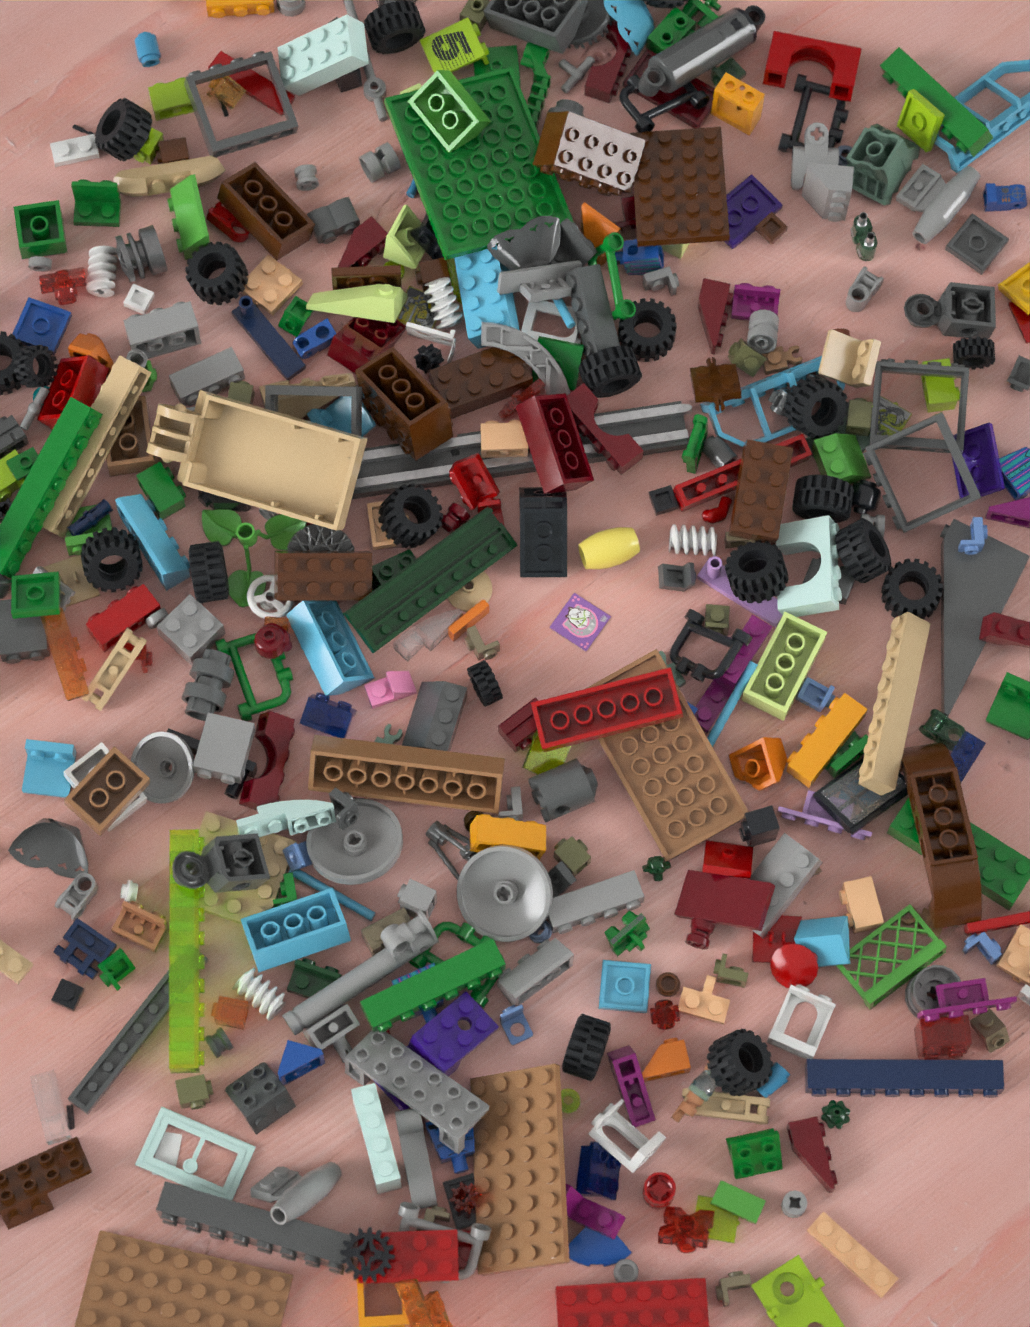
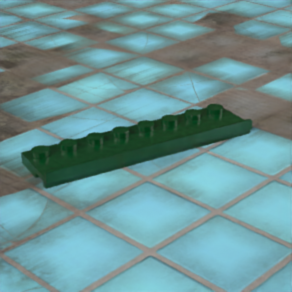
(430, 579)

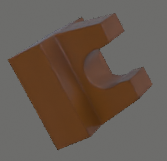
(771, 228)

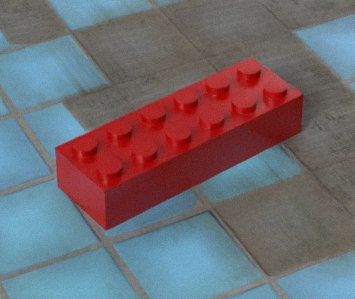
(607, 709)
(634, 1304)

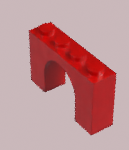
(837, 58)

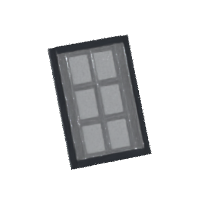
(854, 804)

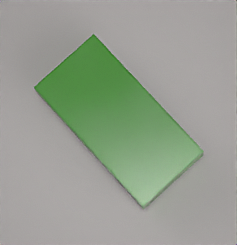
(738, 1202)

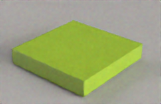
(920, 120)

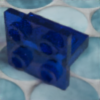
(597, 1172)

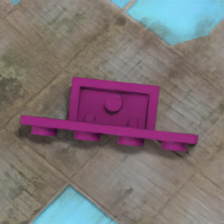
(964, 997)

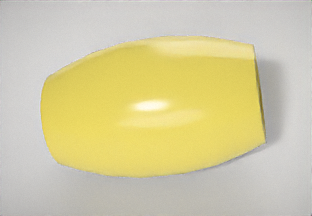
(609, 548)

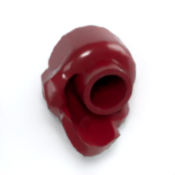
(272, 641)

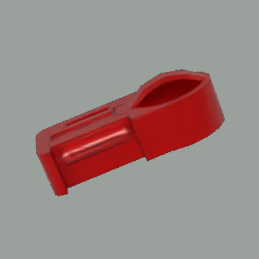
(225, 221)

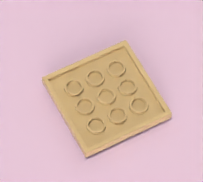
(244, 903)

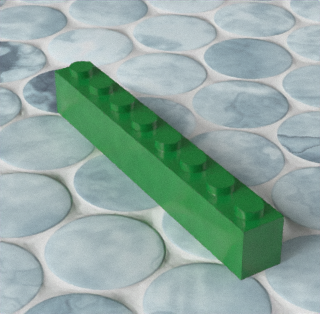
(45, 483)

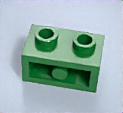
(671, 30)
(160, 489)

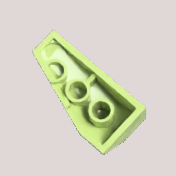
(368, 302)

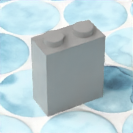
(224, 748)

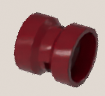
(454, 518)
(700, 933)

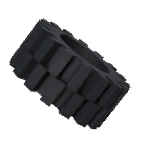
(974, 352)
(25, 366)
(484, 683)

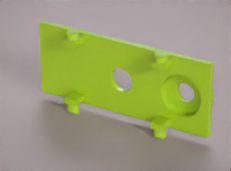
(806, 1303)

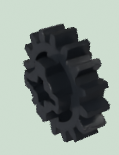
(355, 1254)

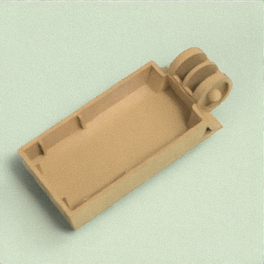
(261, 457)

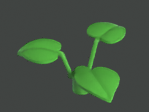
(227, 524)

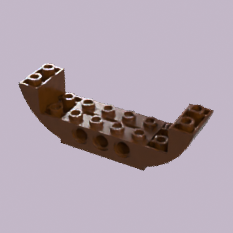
(943, 835)

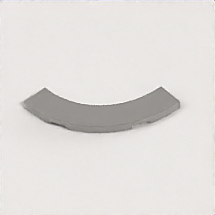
(529, 350)

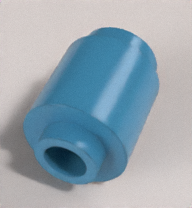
(147, 49)

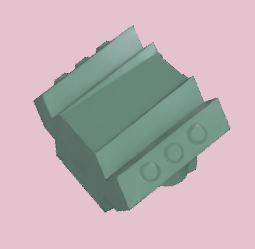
(880, 162)

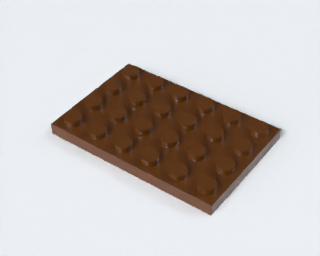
(681, 188)

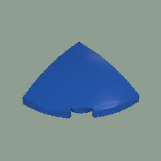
(597, 1249)

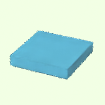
(624, 986)

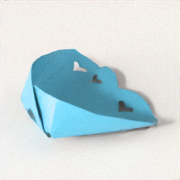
(633, 16)

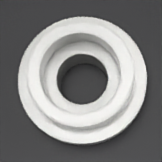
(129, 891)

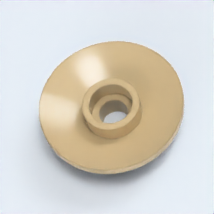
(468, 598)

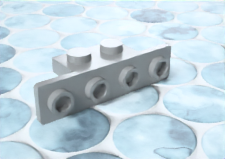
(538, 282)

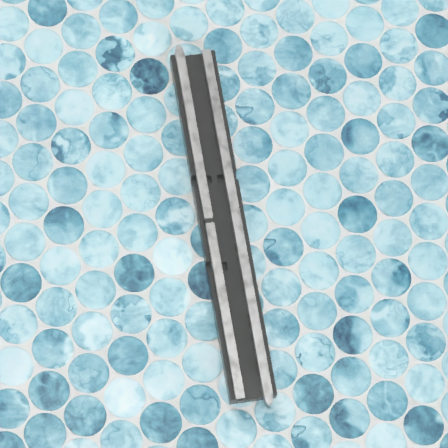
(387, 467)

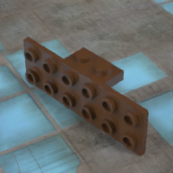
(28, 1182)

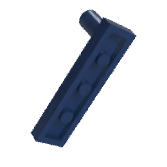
(267, 338)

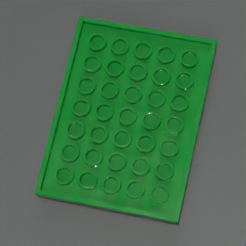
(487, 181)

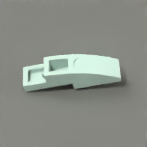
(291, 815)

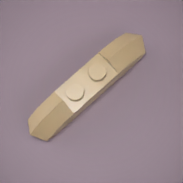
(163, 177)

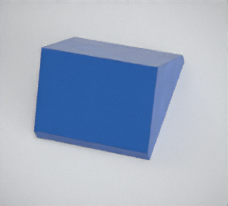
(298, 1061)

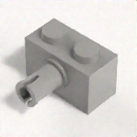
(332, 1030)

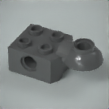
(960, 312)
(225, 865)

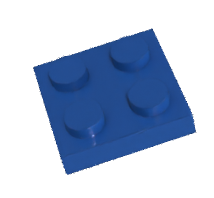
(42, 324)

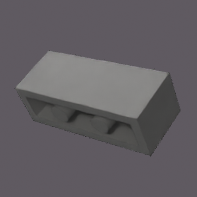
(206, 375)

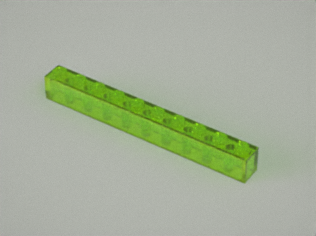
(185, 962)

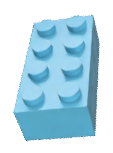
(478, 290)
(295, 929)

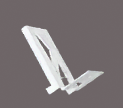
(436, 336)

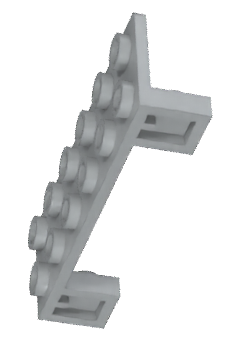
(417, 1085)

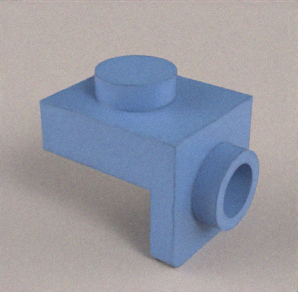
(978, 534)
(815, 694)
(987, 947)

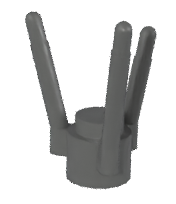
(440, 835)

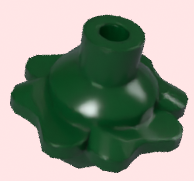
(656, 866)
(835, 1114)

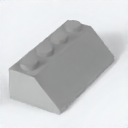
(789, 869)

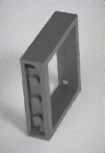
(249, 138)
(911, 367)
(273, 391)
(890, 499)

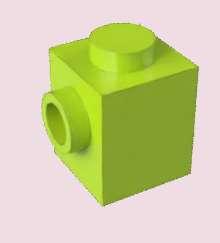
(148, 151)

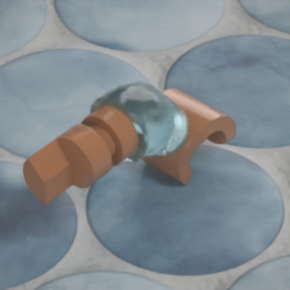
(700, 1091)

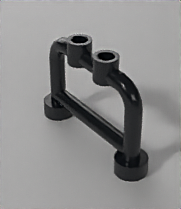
(840, 115)
(643, 121)
(698, 670)

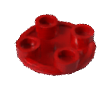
(794, 965)

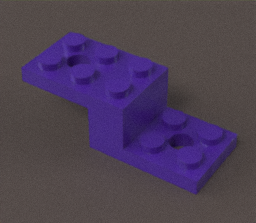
(443, 1041)

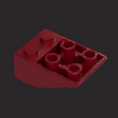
(363, 341)

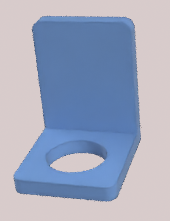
(297, 856)
(511, 1016)

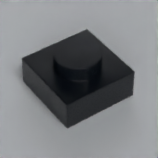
(663, 500)
(67, 994)

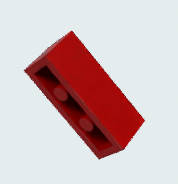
(122, 614)

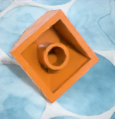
(596, 228)

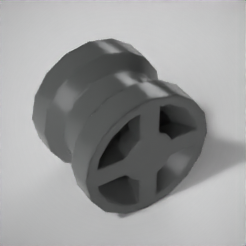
(219, 1042)

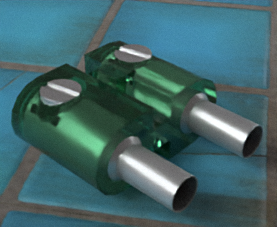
(864, 237)

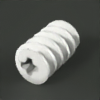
(100, 271)
(443, 303)
(693, 539)
(260, 994)

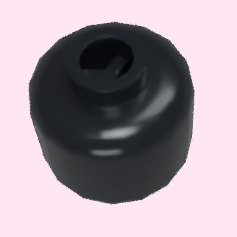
(865, 496)

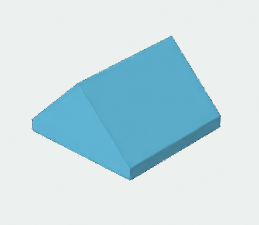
(826, 938)

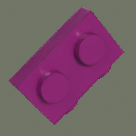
(753, 298)

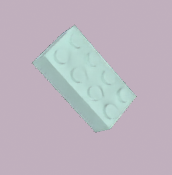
(323, 55)

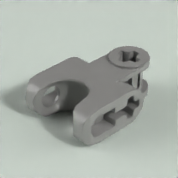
(813, 152)

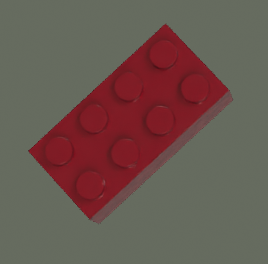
(554, 443)

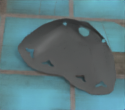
(528, 247)
(54, 845)

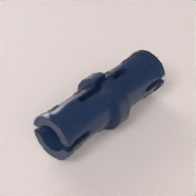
(90, 518)

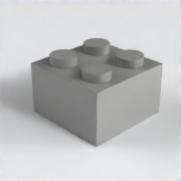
(190, 629)

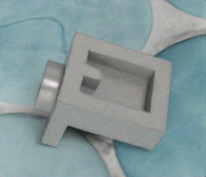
(658, 279)
(515, 803)

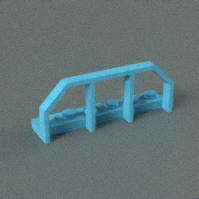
(1001, 125)
(756, 390)

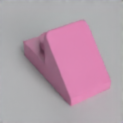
(390, 689)

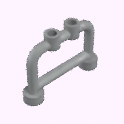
(478, 1234)

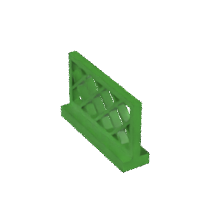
(907, 969)

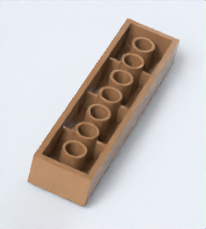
(406, 774)

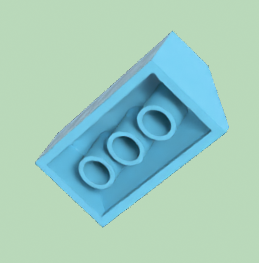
(152, 540)
(329, 646)

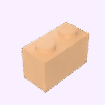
(503, 439)
(861, 904)

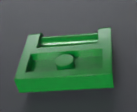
(693, 452)

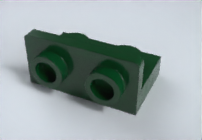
(309, 979)

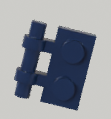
(88, 941)

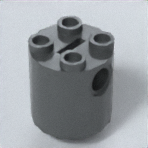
(563, 789)

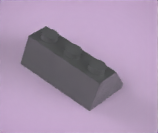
(435, 715)

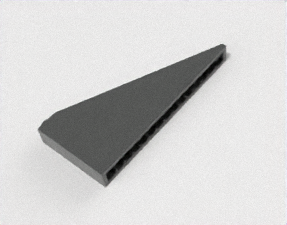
(970, 591)

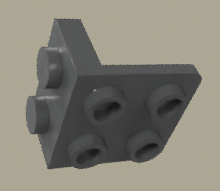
(573, 245)
(260, 1097)

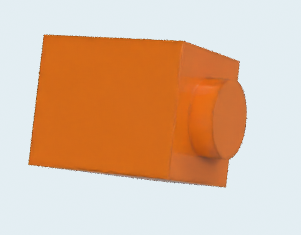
(668, 1061)

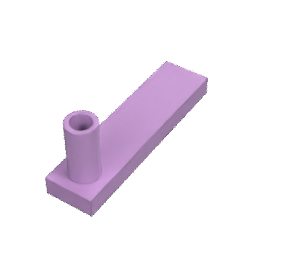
(715, 576)

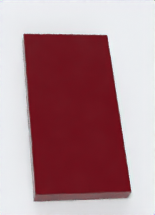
(684, 112)
(725, 900)

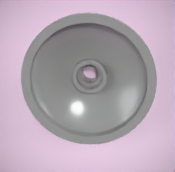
(153, 758)

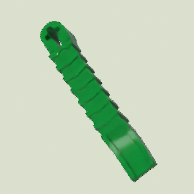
(536, 58)

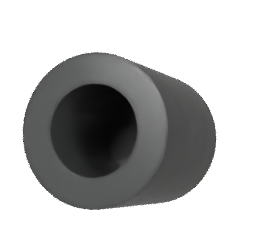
(718, 451)

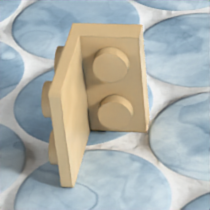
(849, 359)

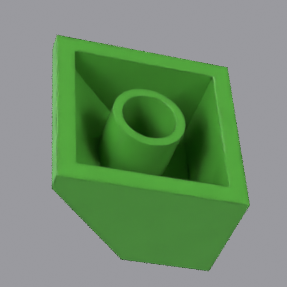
(840, 457)

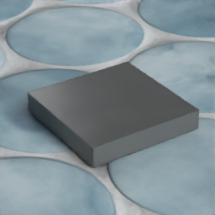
(977, 244)

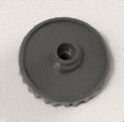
(592, 24)
(319, 539)

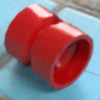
(659, 1190)

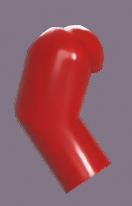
(719, 513)

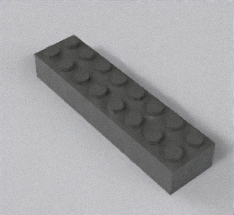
(252, 1226)

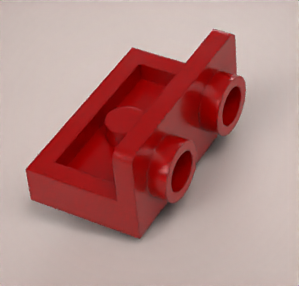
(473, 480)

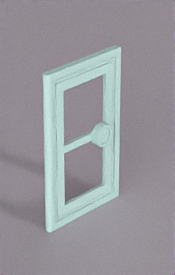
(190, 1166)

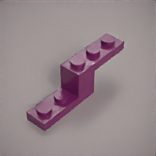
(721, 688)
(592, 1214)

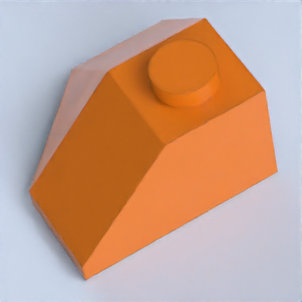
(92, 346)
(760, 762)

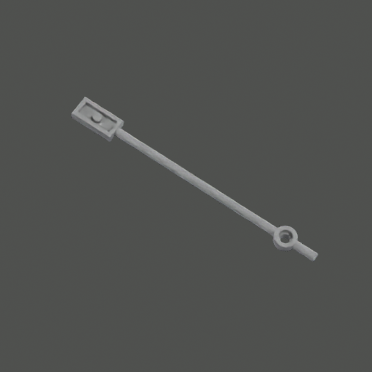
(372, 95)

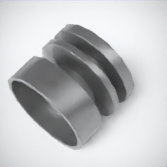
(141, 253)
(925, 982)

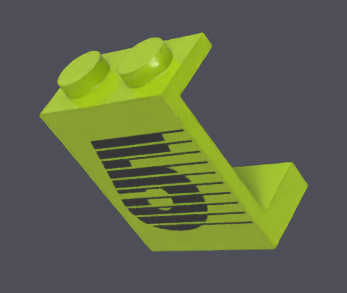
(455, 46)

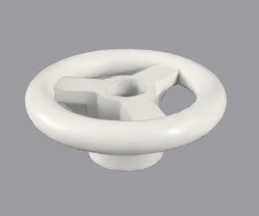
(264, 603)

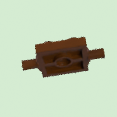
(715, 383)

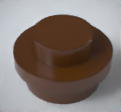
(668, 984)

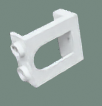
(549, 308)
(824, 1011)
(612, 1118)

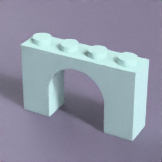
(822, 591)
(376, 1138)

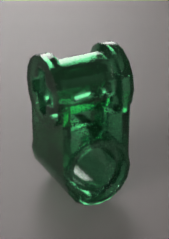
(942, 729)

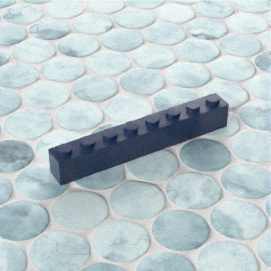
(904, 1076)

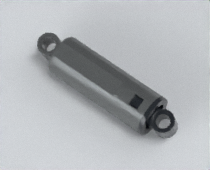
(701, 50)

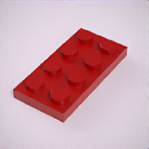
(418, 1255)

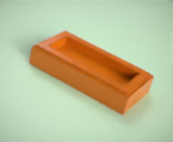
(468, 620)

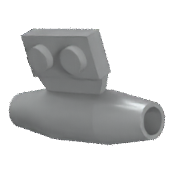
(936, 199)
(293, 1192)

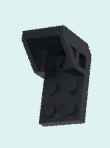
(542, 533)

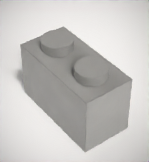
(417, 897)

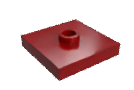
(727, 859)

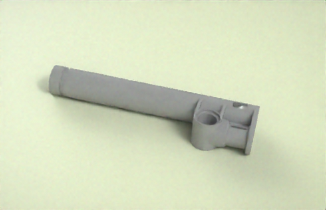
(401, 945)

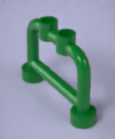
(613, 242)
(283, 675)
(465, 934)

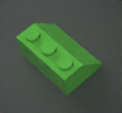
(449, 110)
(189, 216)

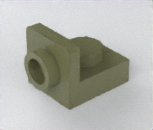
(717, 618)
(732, 975)

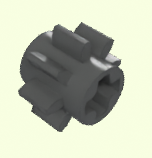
(778, 399)

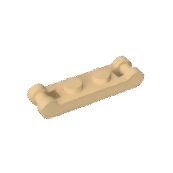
(114, 669)
(733, 1107)

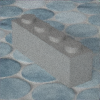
(595, 901)

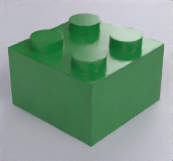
(40, 229)

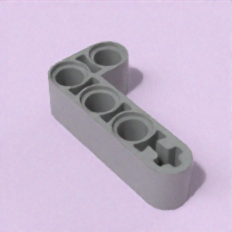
(416, 1158)

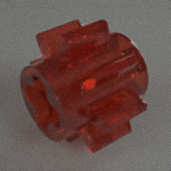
(664, 1014)
(459, 1194)

